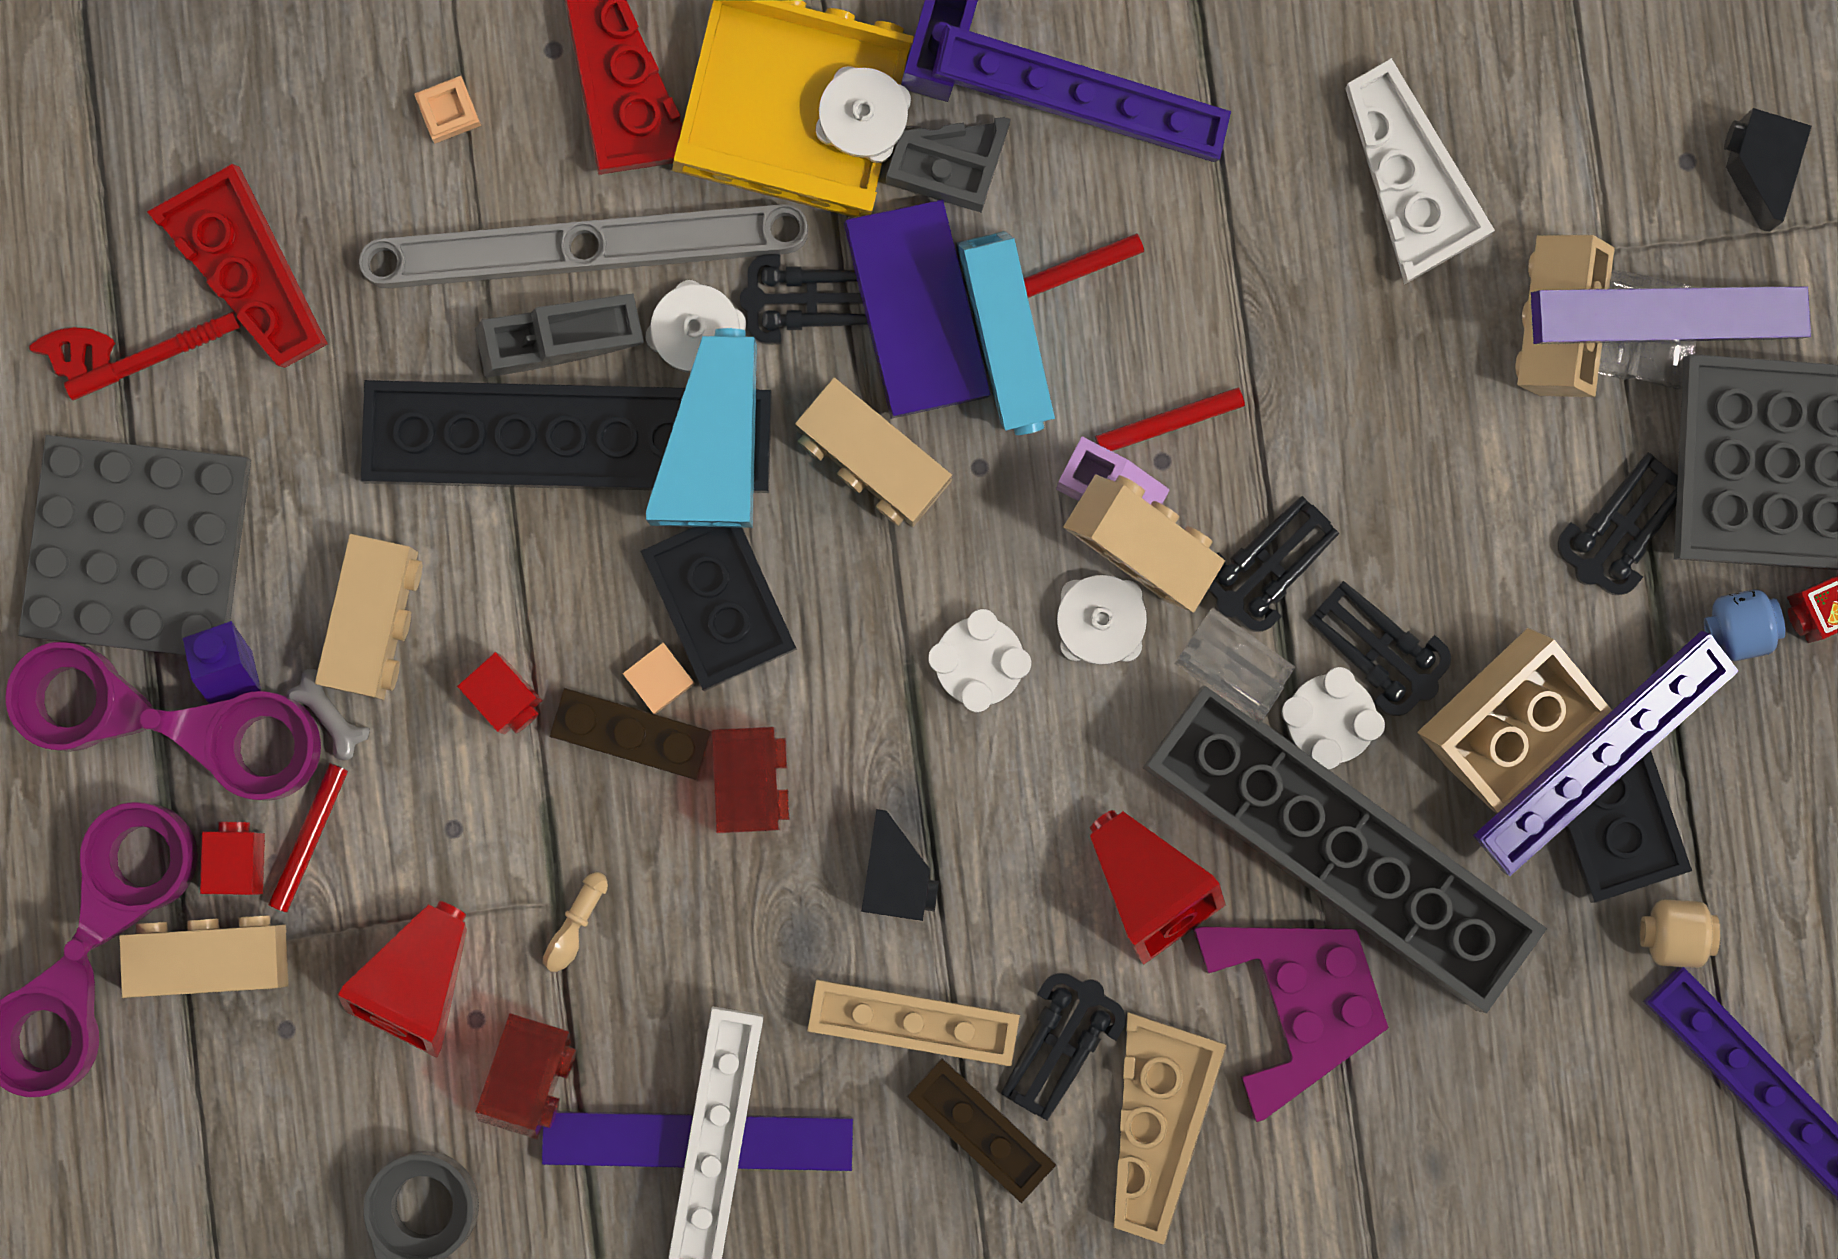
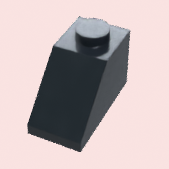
(1766, 162)
(896, 874)

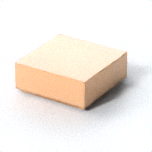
(447, 109)
(659, 678)

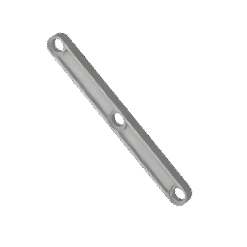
(548, 247)

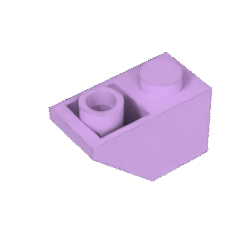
(1094, 459)

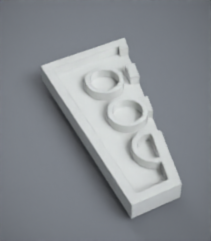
(1416, 180)

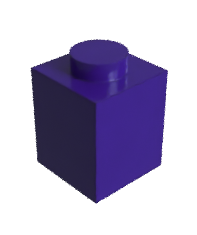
(221, 663)

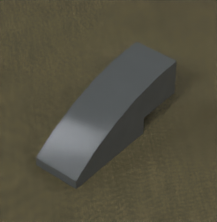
(558, 334)

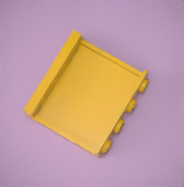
(761, 98)

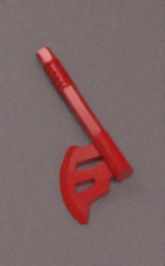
(104, 372)

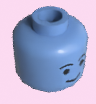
(1746, 624)

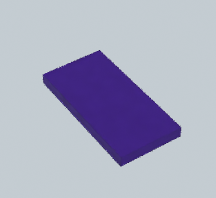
(916, 309)

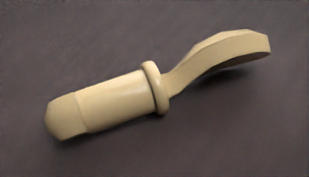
(565, 942)

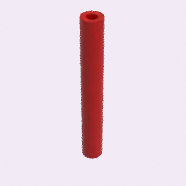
(1083, 265)
(1171, 420)
(308, 838)

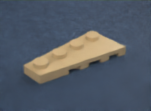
(1163, 1109)

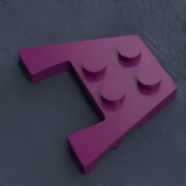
(1319, 996)

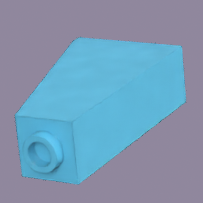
(1006, 331)
(710, 451)

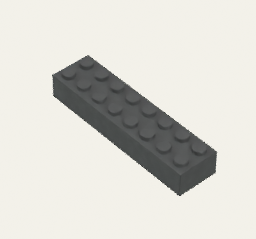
(1345, 849)

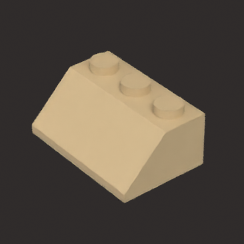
(1514, 719)

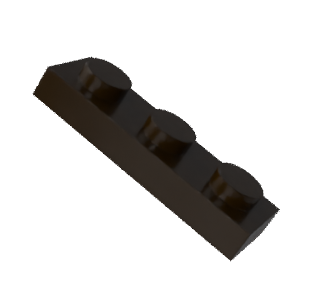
(630, 734)
(981, 1130)

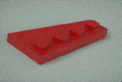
(623, 95)
(236, 251)

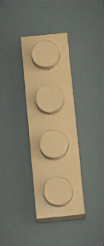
(913, 1022)

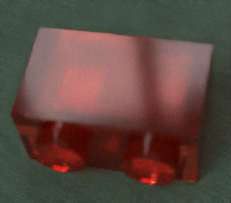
(748, 780)
(525, 1076)

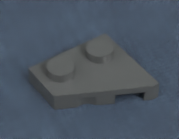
(949, 162)

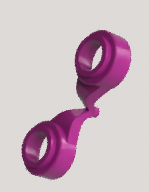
(206, 732)
(106, 910)

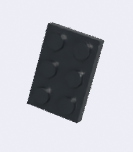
(718, 602)
(1628, 836)

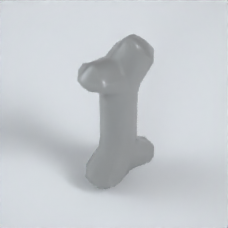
(343, 734)

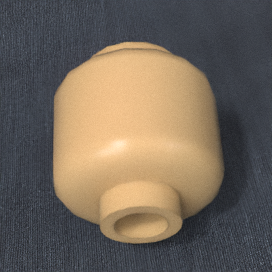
(1680, 933)

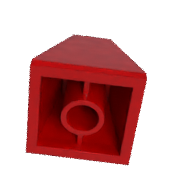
(1152, 884)
(412, 979)

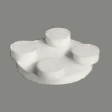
(863, 113)
(685, 317)
(1101, 620)
(979, 661)
(1332, 718)

